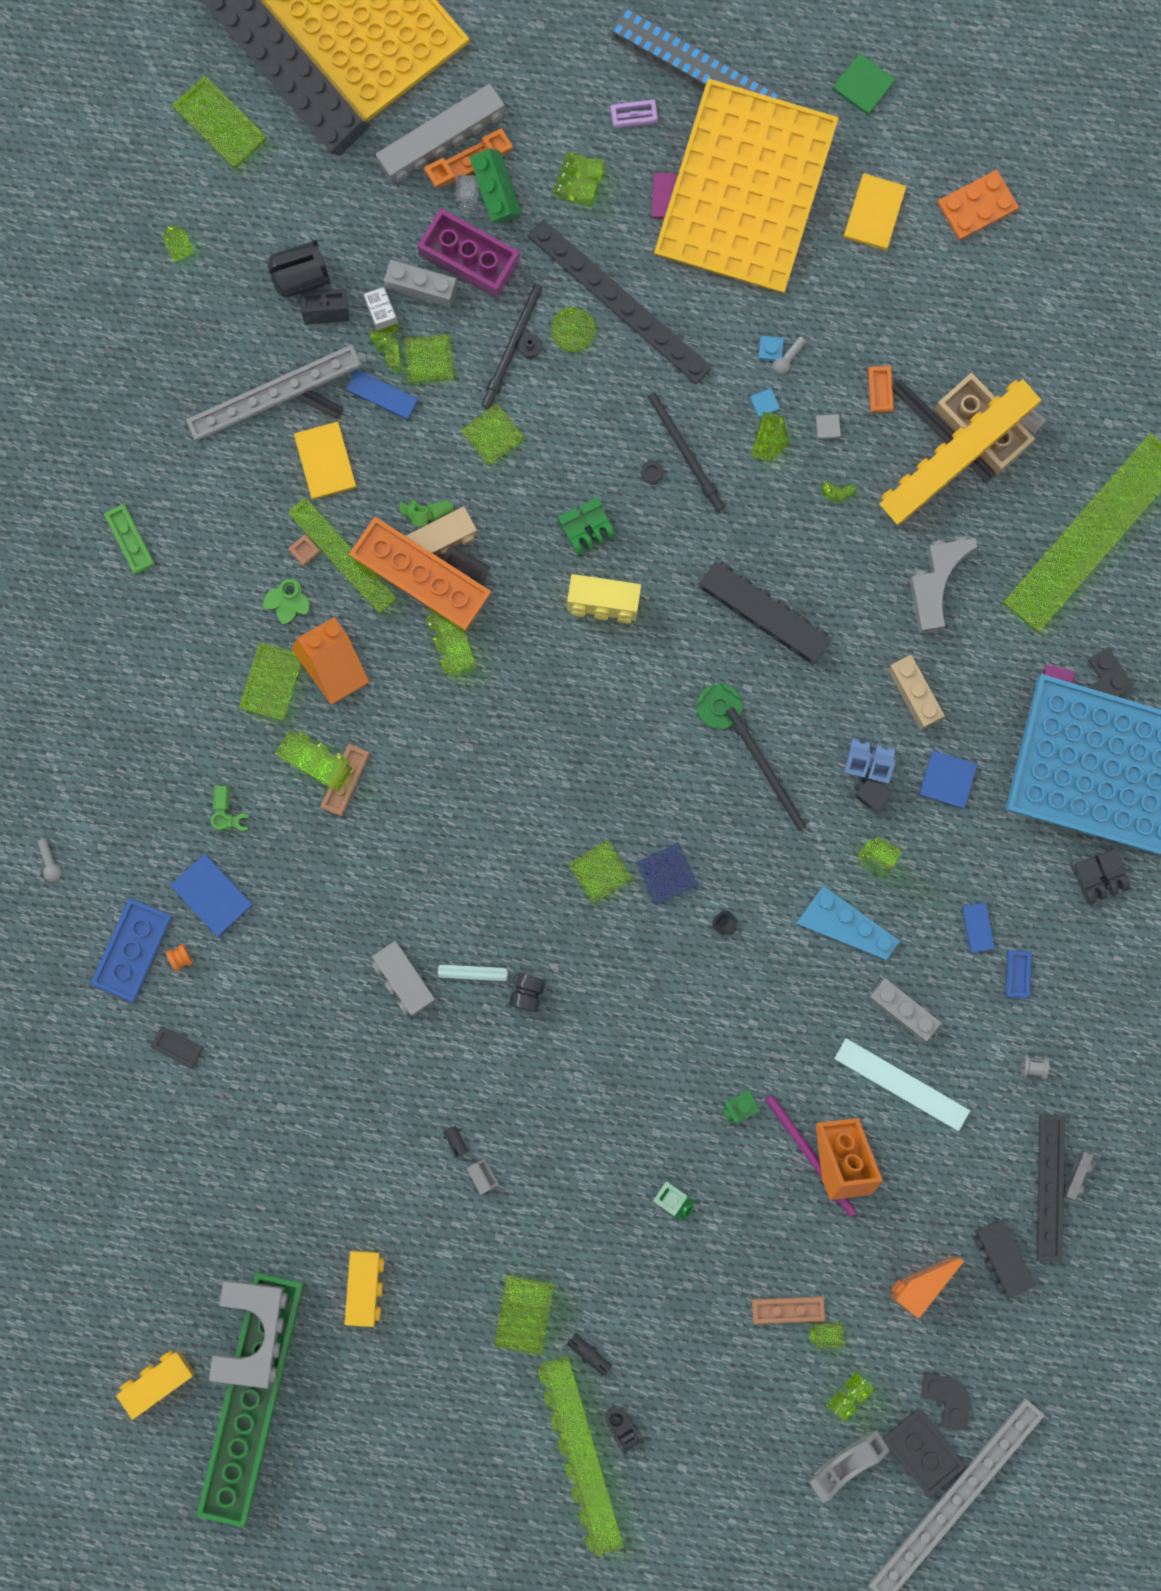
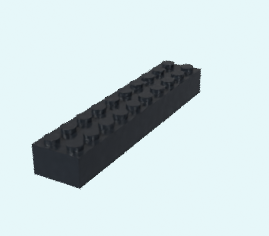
(292, 71)

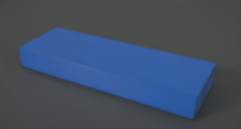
(382, 394)

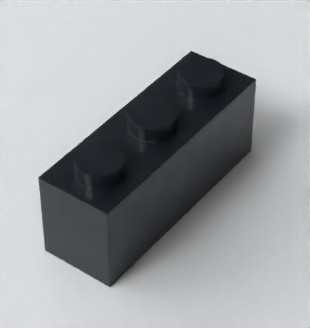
(1003, 1258)

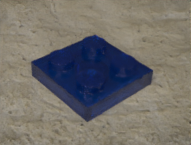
(666, 874)

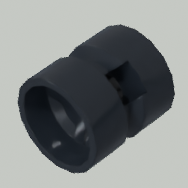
(527, 992)

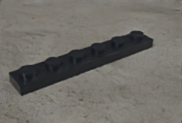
(1050, 1188)

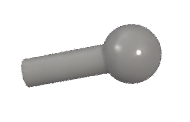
(783, 364)
(52, 871)

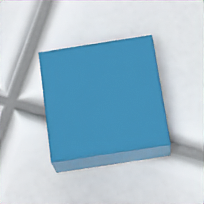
(764, 402)

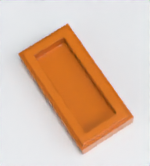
(880, 389)

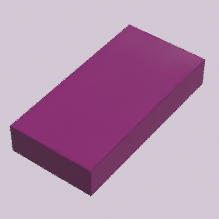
(662, 192)

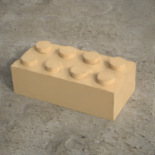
(966, 401)

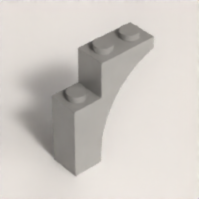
(929, 587)

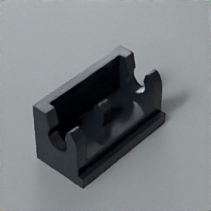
(325, 306)

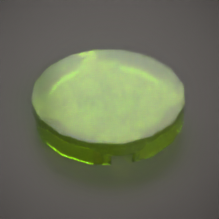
(572, 329)

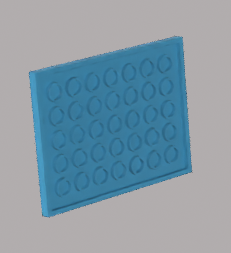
(1091, 764)

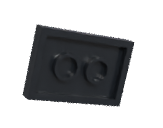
(923, 1452)

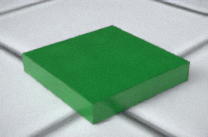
(863, 84)

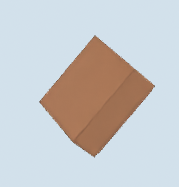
(304, 550)

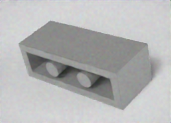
(420, 283)
(402, 979)
(904, 1010)

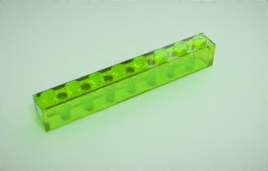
(581, 1455)

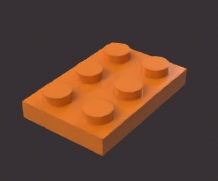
(978, 205)

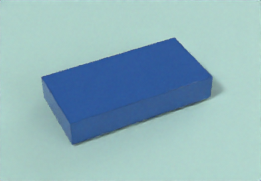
(978, 927)
(1018, 974)

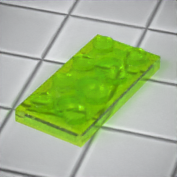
(219, 122)

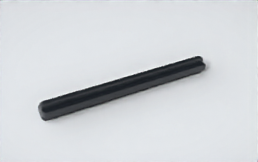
(937, 424)

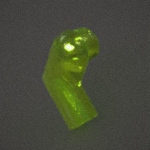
(390, 331)
(835, 493)

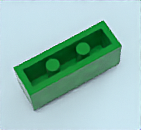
(495, 186)

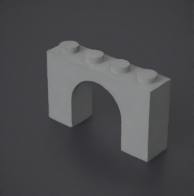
(266, 1304)

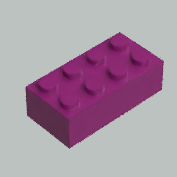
(468, 253)

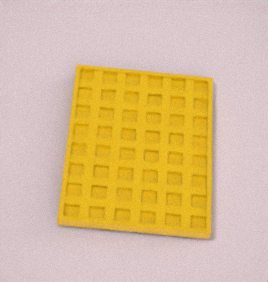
(746, 186)

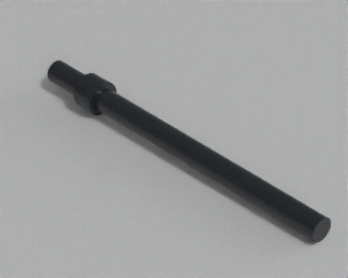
(494, 385)
(708, 488)
(741, 729)

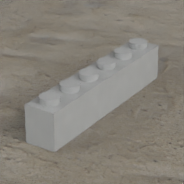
(440, 134)

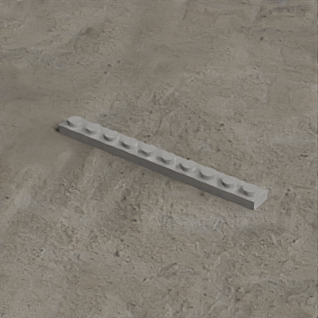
(957, 1498)

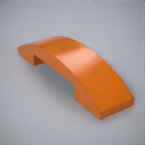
(445, 171)

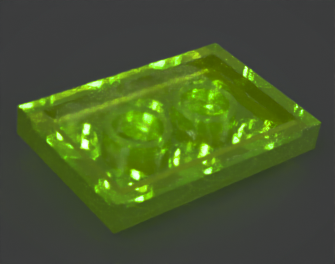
(271, 682)

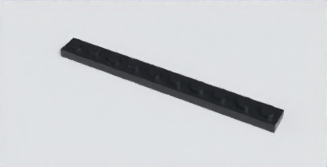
(619, 302)

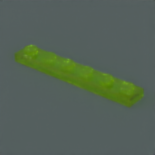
(338, 553)

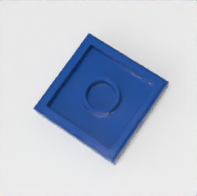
(948, 779)

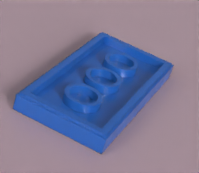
(131, 950)

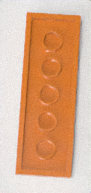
(420, 573)

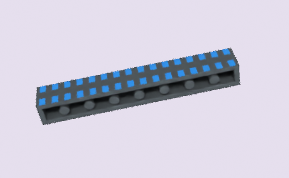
(677, 56)

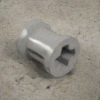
(1035, 1067)

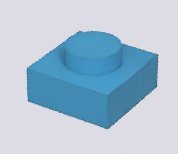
(770, 348)

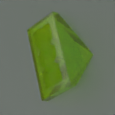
(770, 437)

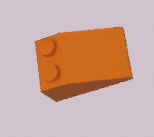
(331, 660)
(846, 1159)
(921, 1288)

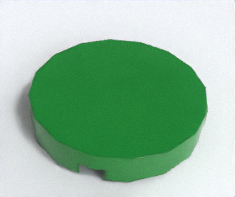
(715, 714)

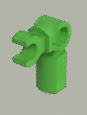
(421, 515)
(220, 820)

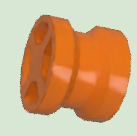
(179, 957)

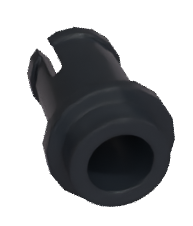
(455, 1141)

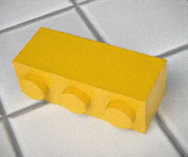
(364, 1288)
(155, 1383)

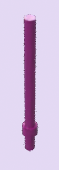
(804, 1147)

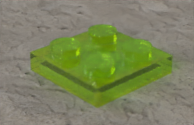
(428, 358)
(600, 871)

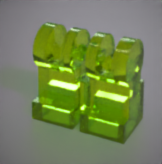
(589, 176)
(858, 1390)

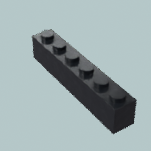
(764, 612)

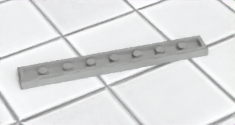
(274, 393)

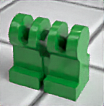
(590, 516)

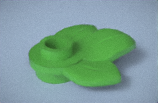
(285, 604)

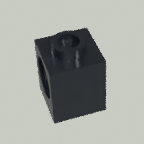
(872, 794)

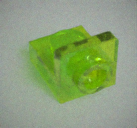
(177, 242)
(393, 356)
(827, 1335)

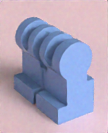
(880, 762)

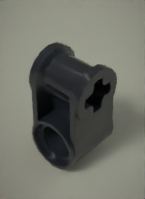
(625, 1432)

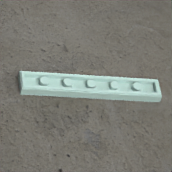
(902, 1084)

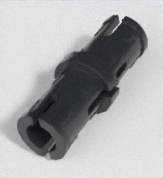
(589, 1354)

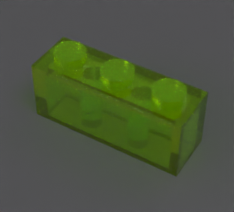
(453, 644)
(314, 759)
(879, 856)

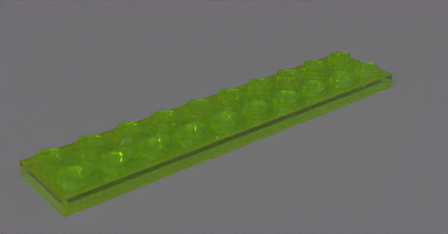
(1089, 537)

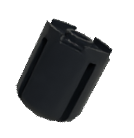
(298, 269)

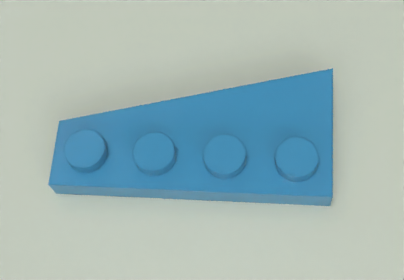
(844, 923)

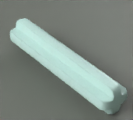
(472, 972)

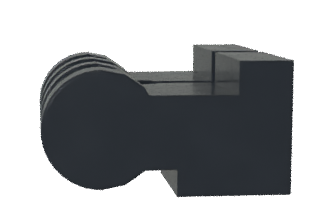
(1107, 865)

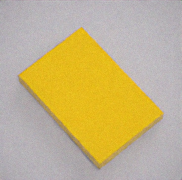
(874, 212)
(325, 460)

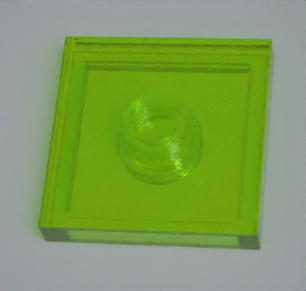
(492, 434)

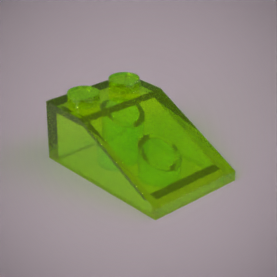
(524, 1314)

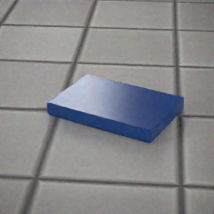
(211, 895)

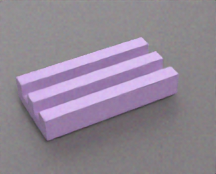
(634, 122)

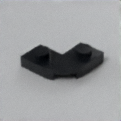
(955, 1397)

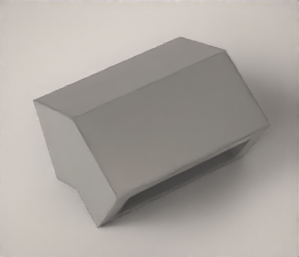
(482, 1176)

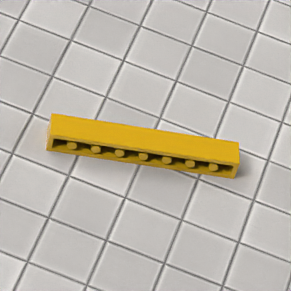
(960, 452)

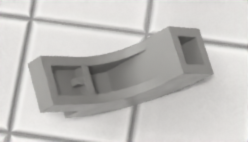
(847, 1464)

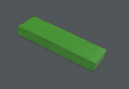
(129, 539)

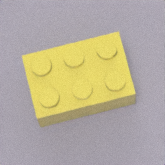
(603, 598)

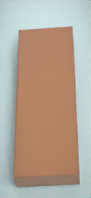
(337, 801)
(788, 1310)

